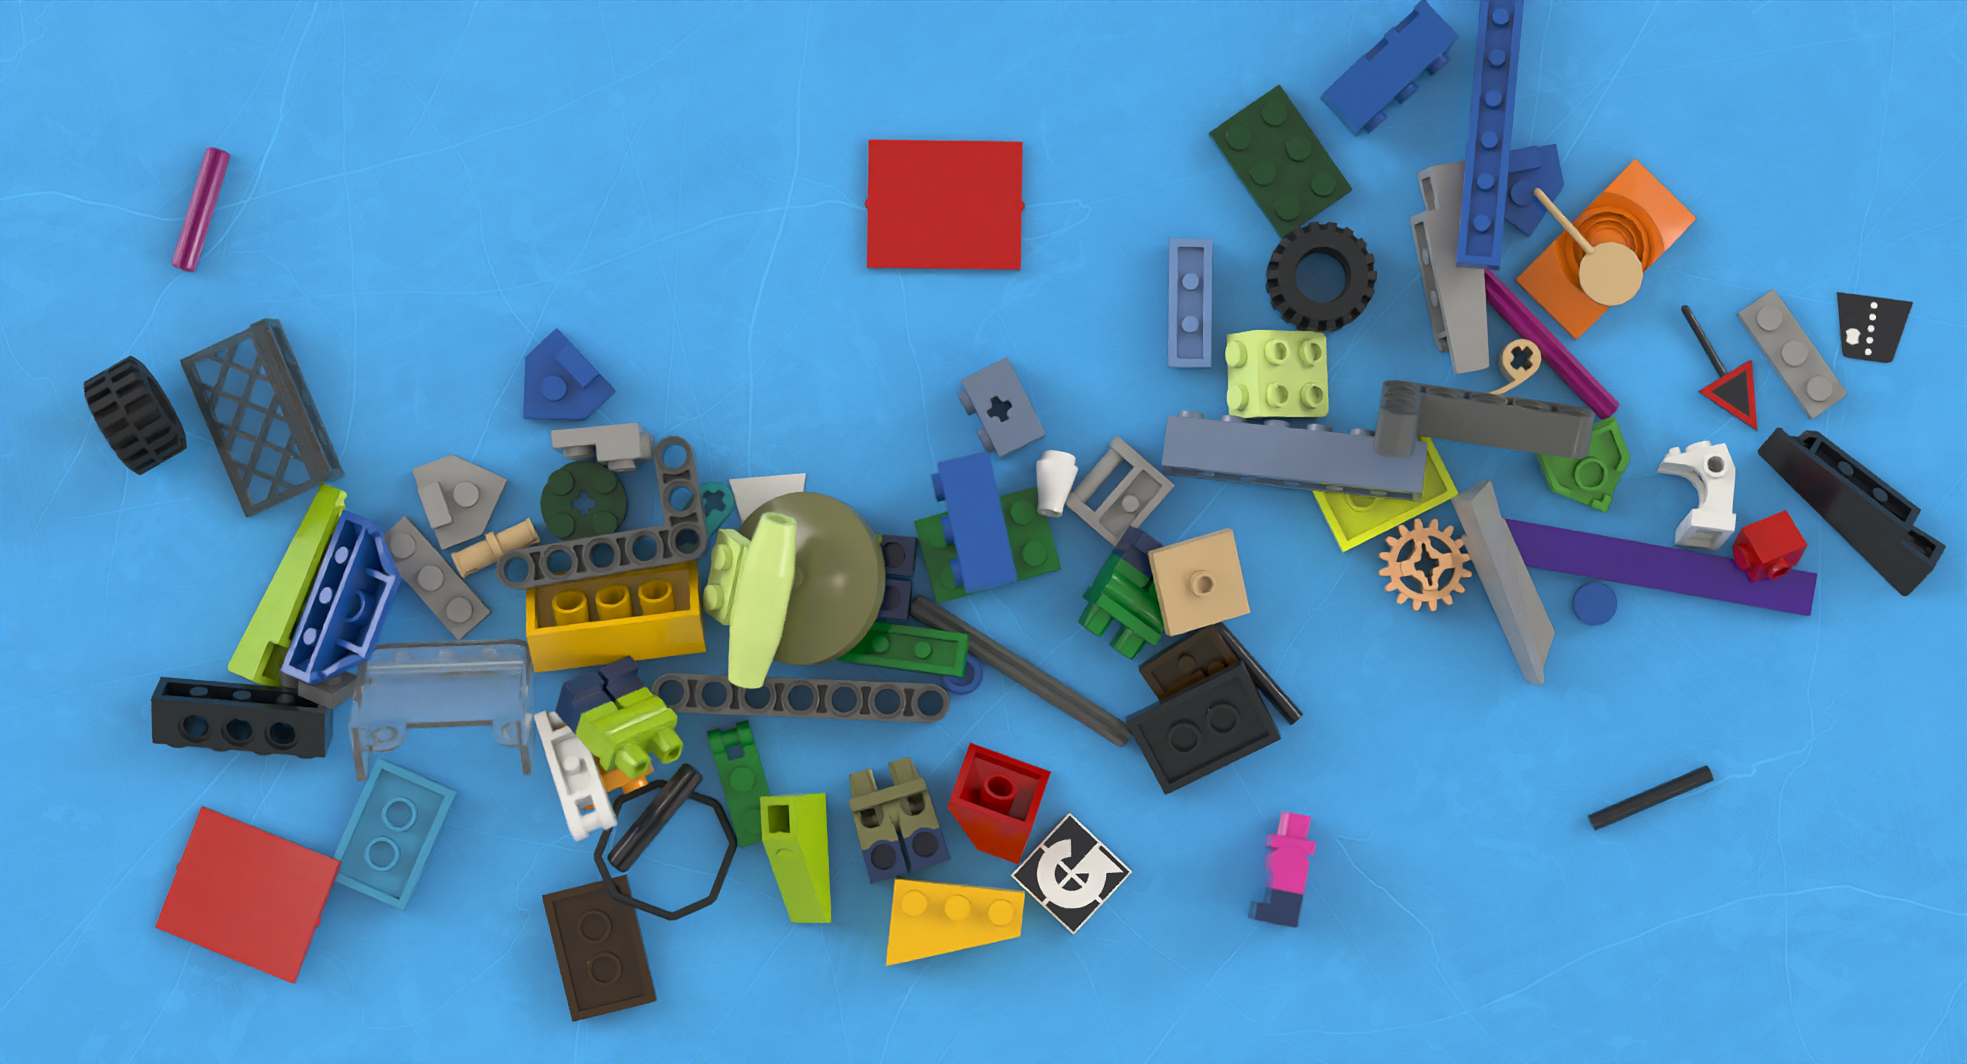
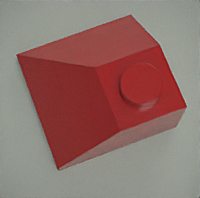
(997, 801)

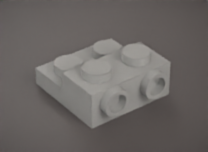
(616, 445)

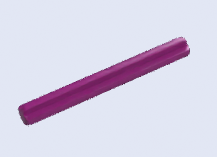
(1551, 349)

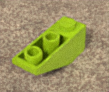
(798, 853)

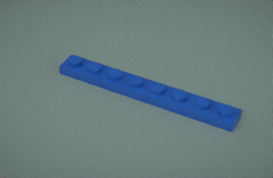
(1490, 134)

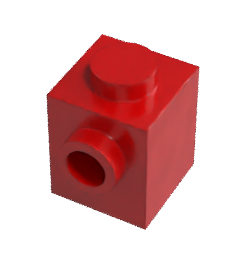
(1769, 547)

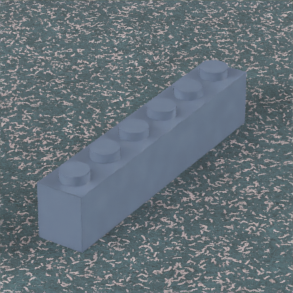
(1289, 457)

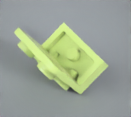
(1277, 374)

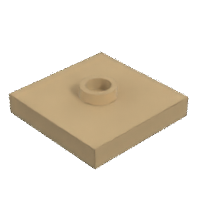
(1199, 582)

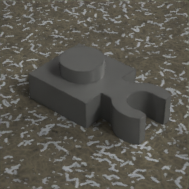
(327, 693)

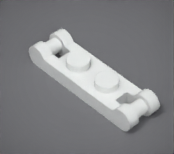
(575, 776)

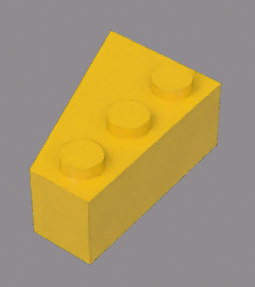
(949, 917)

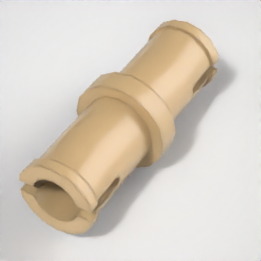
(494, 546)

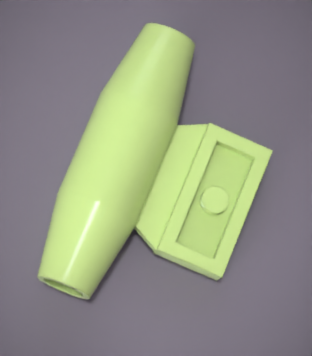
(751, 593)

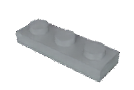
(1791, 354)
(435, 579)

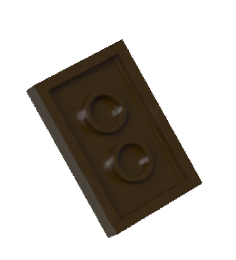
(599, 949)

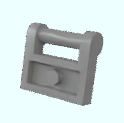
(1130, 500)

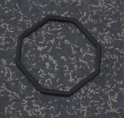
(648, 907)

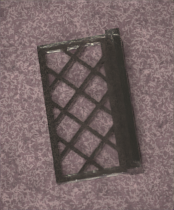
(296, 405)

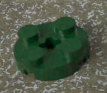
(565, 486)

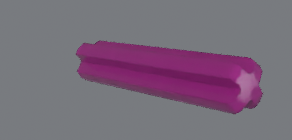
(200, 209)

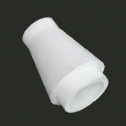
(1054, 481)

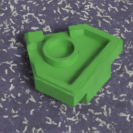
(1589, 478)

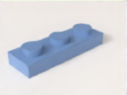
(1190, 303)

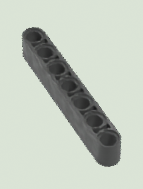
(822, 705)

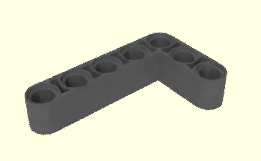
(1478, 419)
(624, 542)

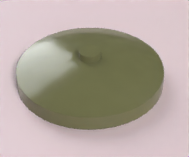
(835, 577)

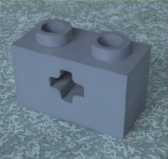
(1001, 383)

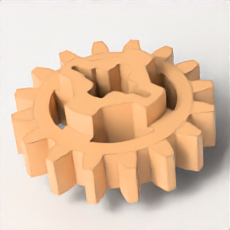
(1427, 585)

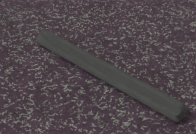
(1024, 672)

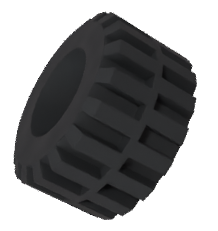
(1341, 246)
(135, 415)

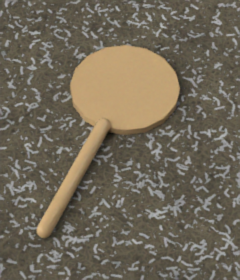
(1608, 271)

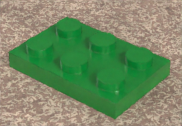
(1027, 534)

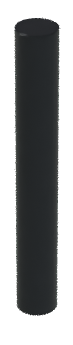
(1261, 678)
(1650, 797)

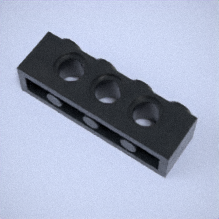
(223, 703)

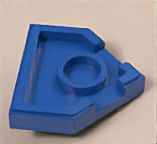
(1528, 170)
(562, 382)

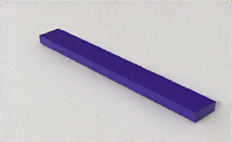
(1659, 568)

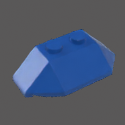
(345, 603)

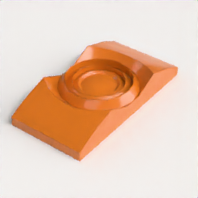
(1630, 212)

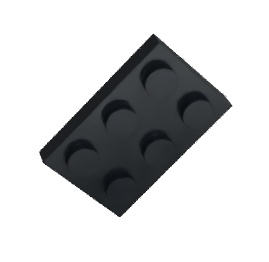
(1203, 727)

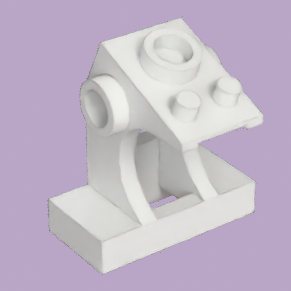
(1713, 519)

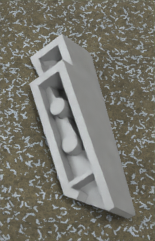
(1452, 293)
(1505, 579)

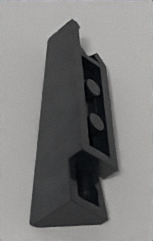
(1857, 505)

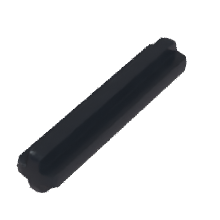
(654, 817)

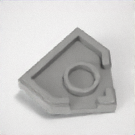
(458, 498)

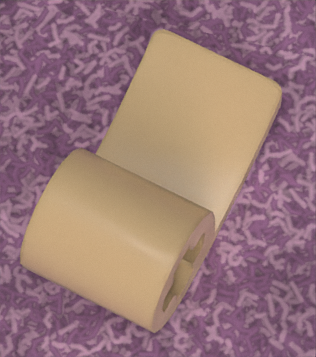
(1518, 375)

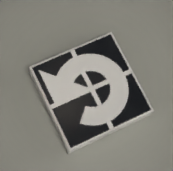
(1071, 873)

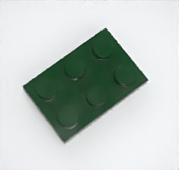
(1280, 161)

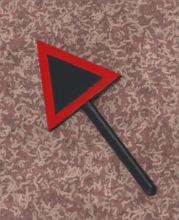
(1732, 390)

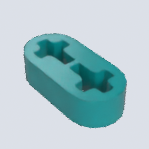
(715, 517)

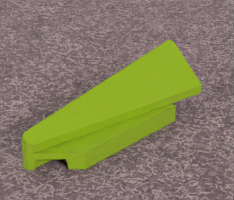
(281, 608)

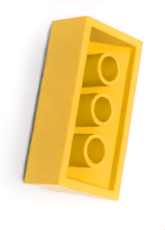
(616, 617)

